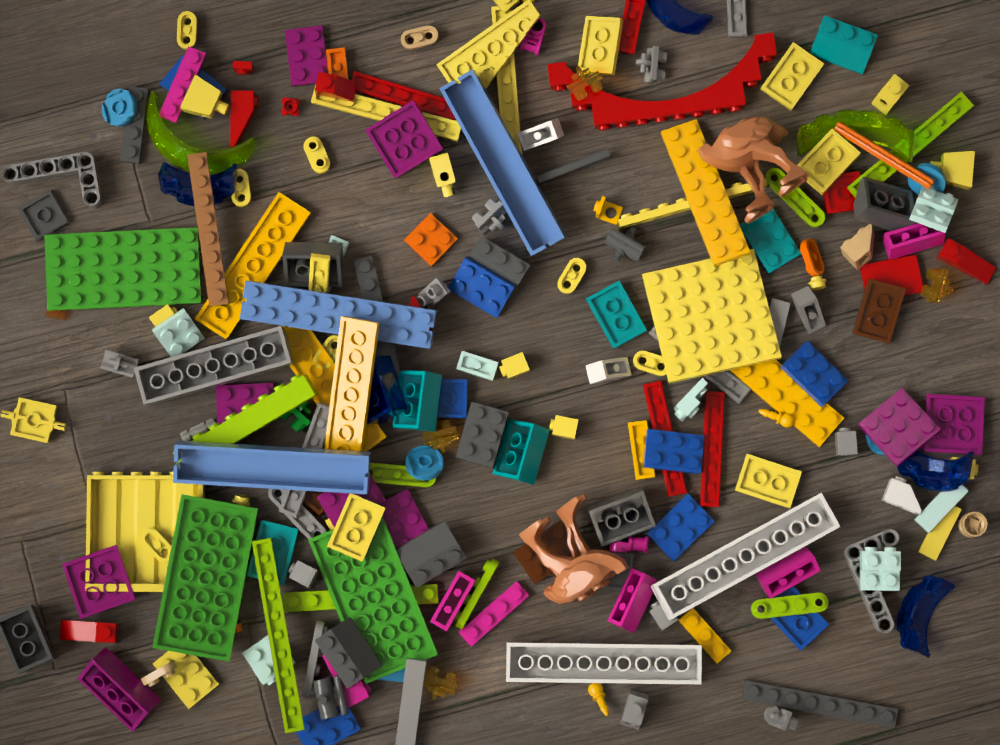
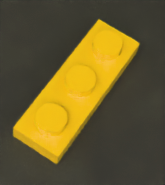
(637, 436)
(704, 635)

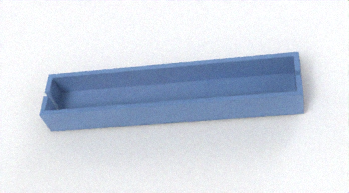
(503, 162)
(324, 310)
(272, 467)

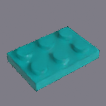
(770, 241)
(616, 314)
(283, 546)

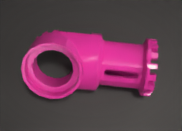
(634, 543)

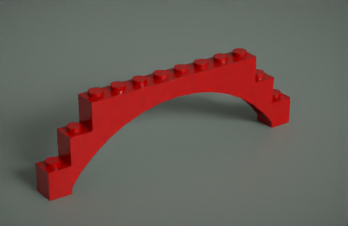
(719, 97)

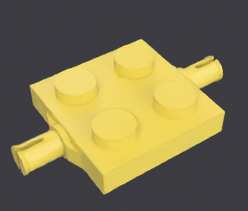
(33, 420)

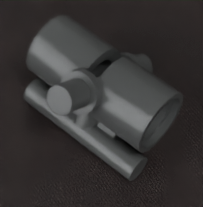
(624, 244)
(330, 697)

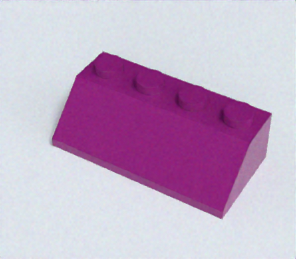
(119, 689)

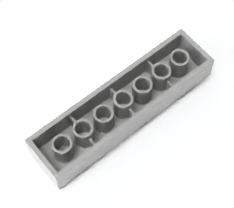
(214, 366)

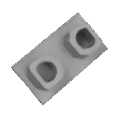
(649, 64)
(492, 218)
(433, 293)
(119, 364)
(780, 718)

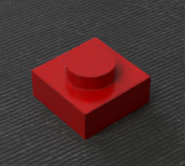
(243, 67)

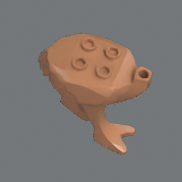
(743, 149)
(583, 572)

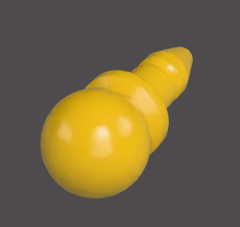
(785, 419)
(596, 692)

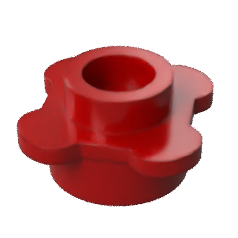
(294, 110)

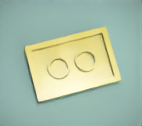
(600, 44)
(792, 76)
(828, 161)
(768, 481)
(356, 527)
(191, 677)

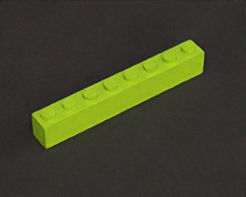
(261, 413)

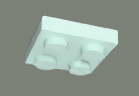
(178, 333)

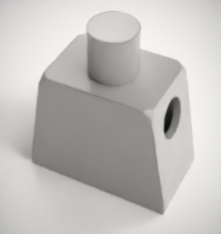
(634, 709)

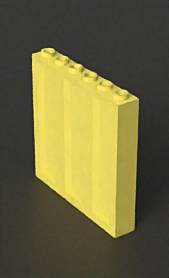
(120, 512)

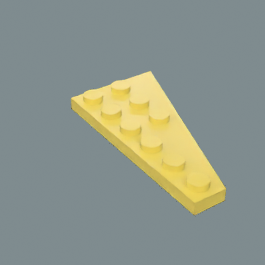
(492, 47)

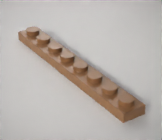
(208, 229)

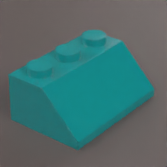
(843, 44)
(421, 396)
(521, 451)

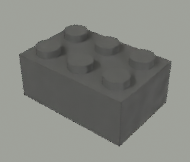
(482, 435)
(26, 639)

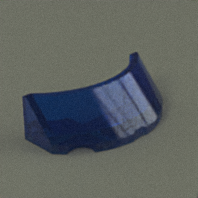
(678, 18)
(179, 183)
(937, 473)
(917, 610)

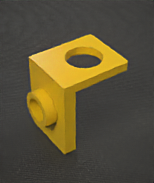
(600, 208)

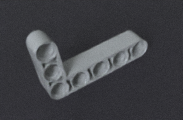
(59, 171)
(868, 599)

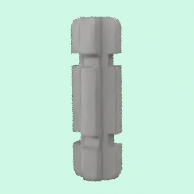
(202, 427)

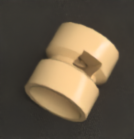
(972, 524)

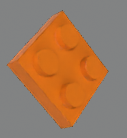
(431, 239)

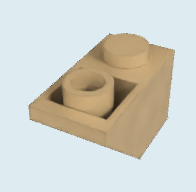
(860, 247)

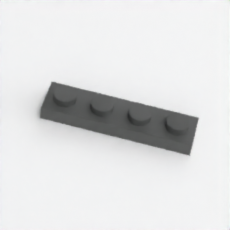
(134, 131)

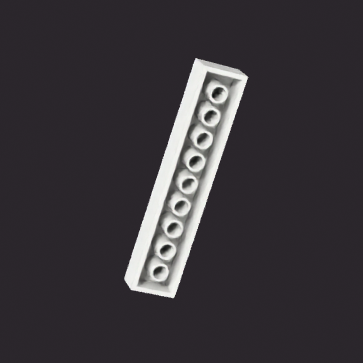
(745, 556)
(604, 663)

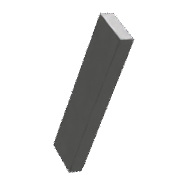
(573, 167)

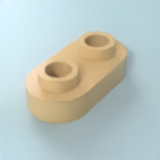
(418, 35)
(152, 678)

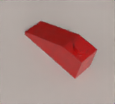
(242, 111)
(965, 261)
(89, 631)

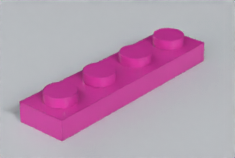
(188, 69)
(493, 613)

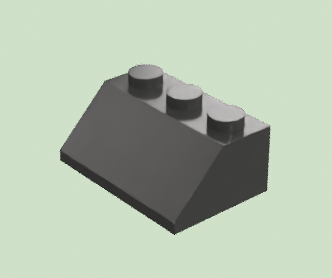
(883, 204)
(297, 262)
(500, 262)
(621, 516)
(430, 554)
(348, 653)

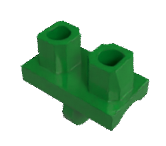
(301, 421)

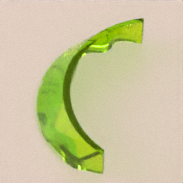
(868, 123)
(176, 151)

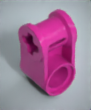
(534, 39)

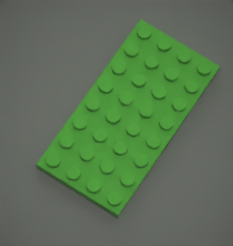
(122, 269)
(205, 578)
(377, 600)

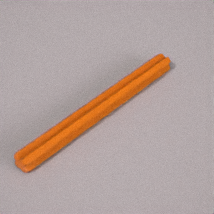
(884, 155)

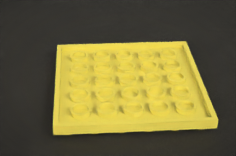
(711, 317)

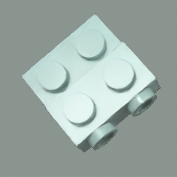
(934, 209)
(689, 404)
(880, 569)
(261, 661)

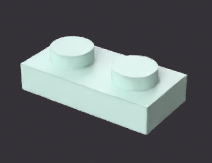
(477, 365)

